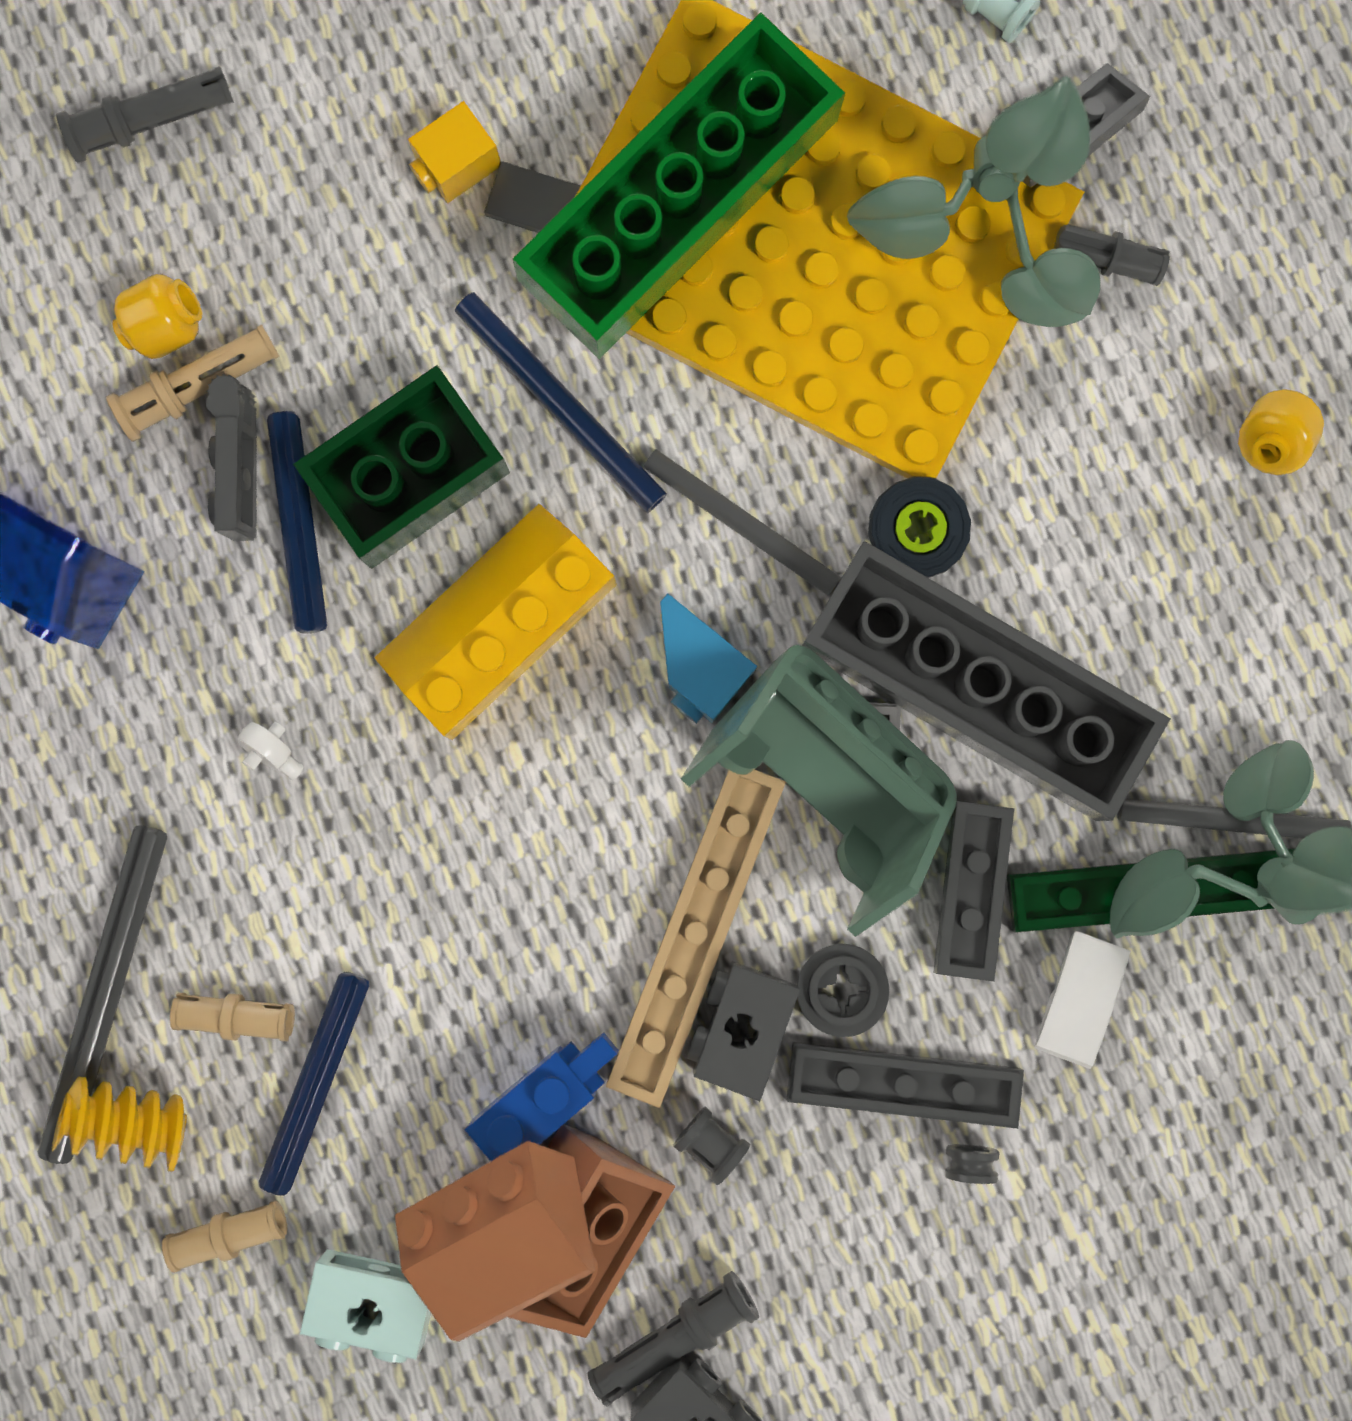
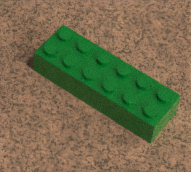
(679, 185)

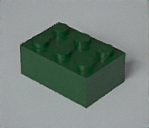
(402, 467)

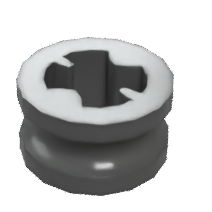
(972, 1164)

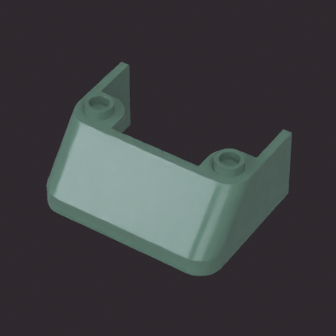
(846, 766)

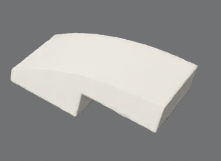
(1082, 999)

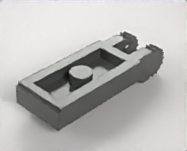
(233, 458)

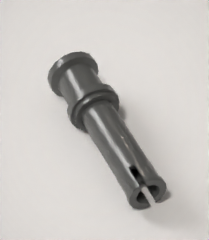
(120, 120)
(695, 1327)

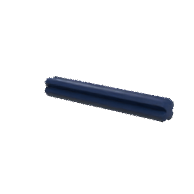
(296, 523)
(313, 1083)

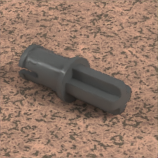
(1116, 254)

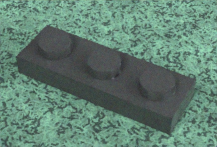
(974, 891)

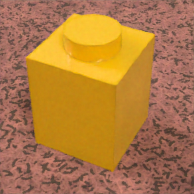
(453, 153)

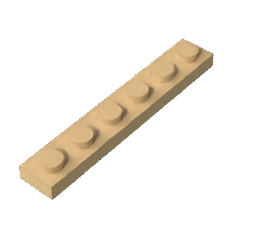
(695, 936)

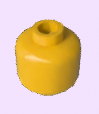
(156, 316)
(1281, 432)

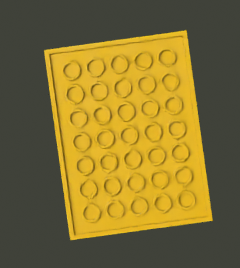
(812, 311)

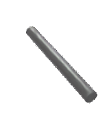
(742, 522)
(1220, 818)

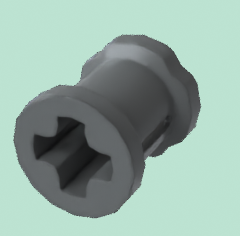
(711, 1146)

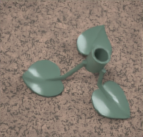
(1032, 138)
(1312, 882)

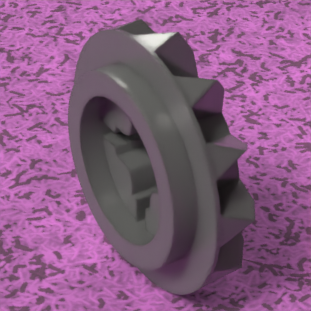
(862, 1009)

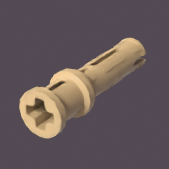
(162, 386)

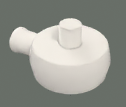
(267, 748)

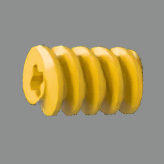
(122, 1123)

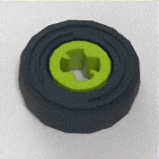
(931, 498)

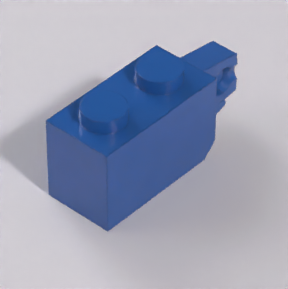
(542, 1098)

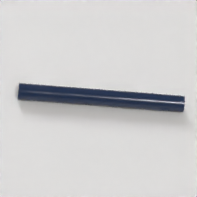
(560, 402)

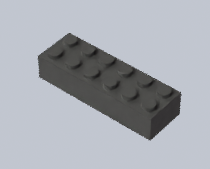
(986, 684)

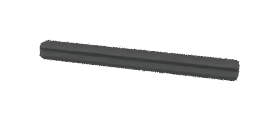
(106, 977)

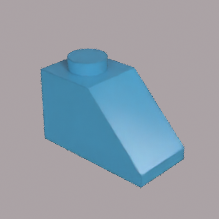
(700, 664)

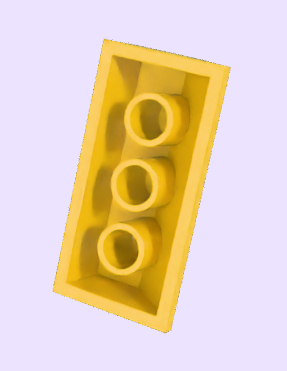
(495, 621)

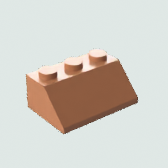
(619, 1208)
(496, 1239)

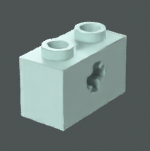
(334, 1300)

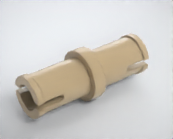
(232, 1017)
(224, 1236)

